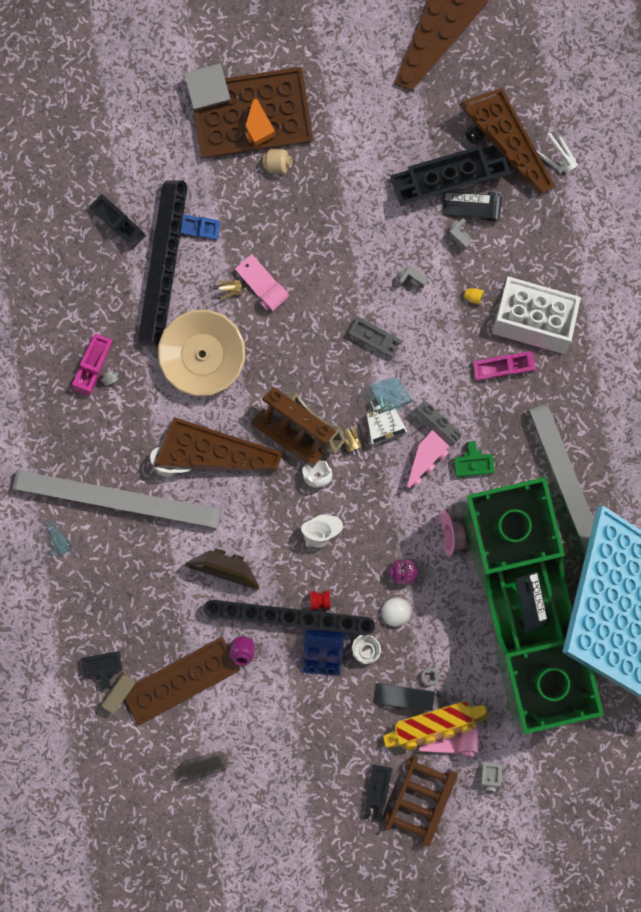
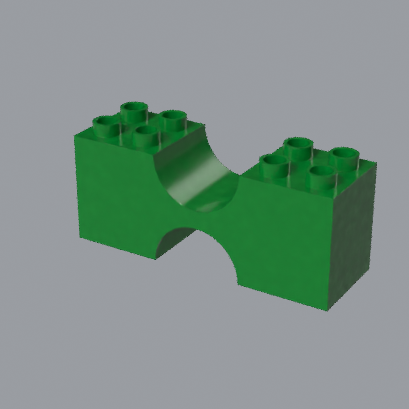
(511, 536)

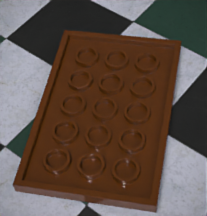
(283, 100)

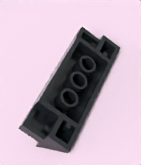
(449, 174)

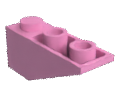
(427, 453)

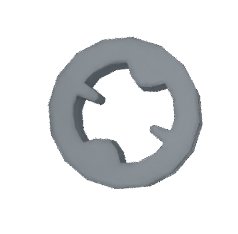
(428, 670)

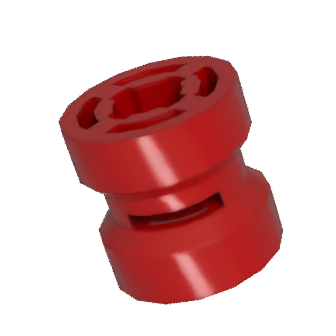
(320, 600)

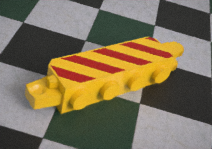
(435, 725)

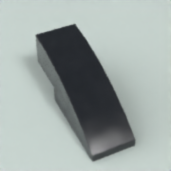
(117, 221)
(404, 697)

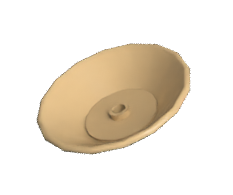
(196, 333)

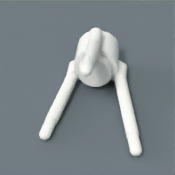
(567, 163)

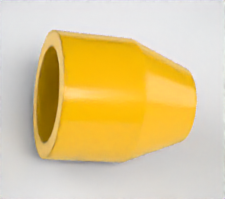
(474, 295)

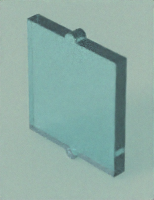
(390, 394)

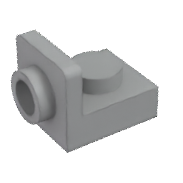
(458, 236)
(416, 277)
(491, 778)

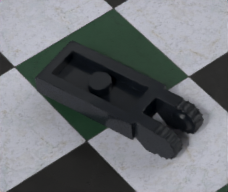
(378, 789)

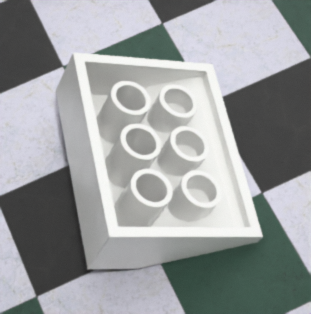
(536, 315)

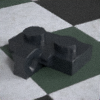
(102, 667)

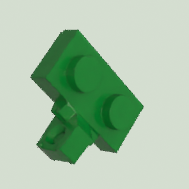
(473, 462)

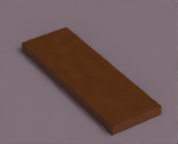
(180, 680)

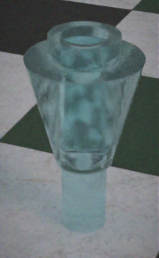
(60, 541)

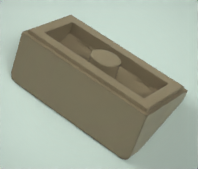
(117, 692)

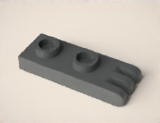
(374, 336)
(437, 423)

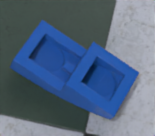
(200, 227)

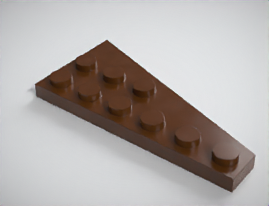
(437, 31)
(501, 125)
(203, 448)

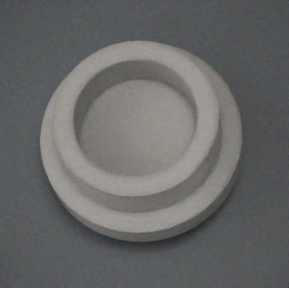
(109, 377)

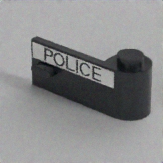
(473, 205)
(531, 603)

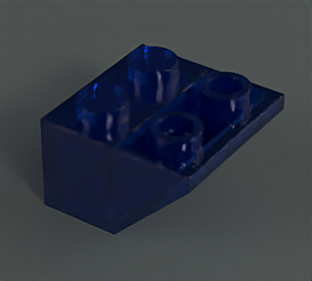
(323, 652)

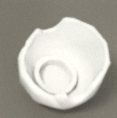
(317, 482)
(396, 611)
(368, 656)

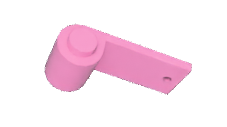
(262, 283)
(459, 744)

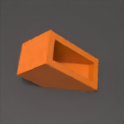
(258, 126)

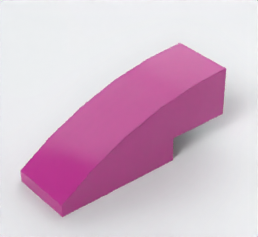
(92, 365)
(504, 365)

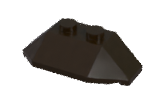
(224, 567)

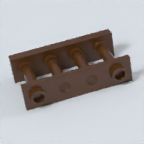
(287, 437)
(433, 815)

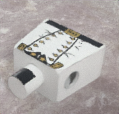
(384, 424)

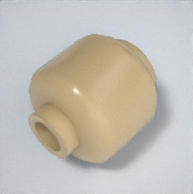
(277, 161)

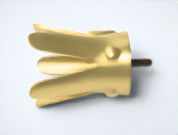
(235, 286)
(352, 442)

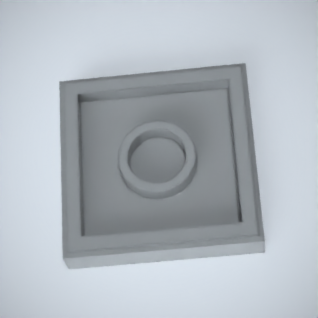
(207, 87)

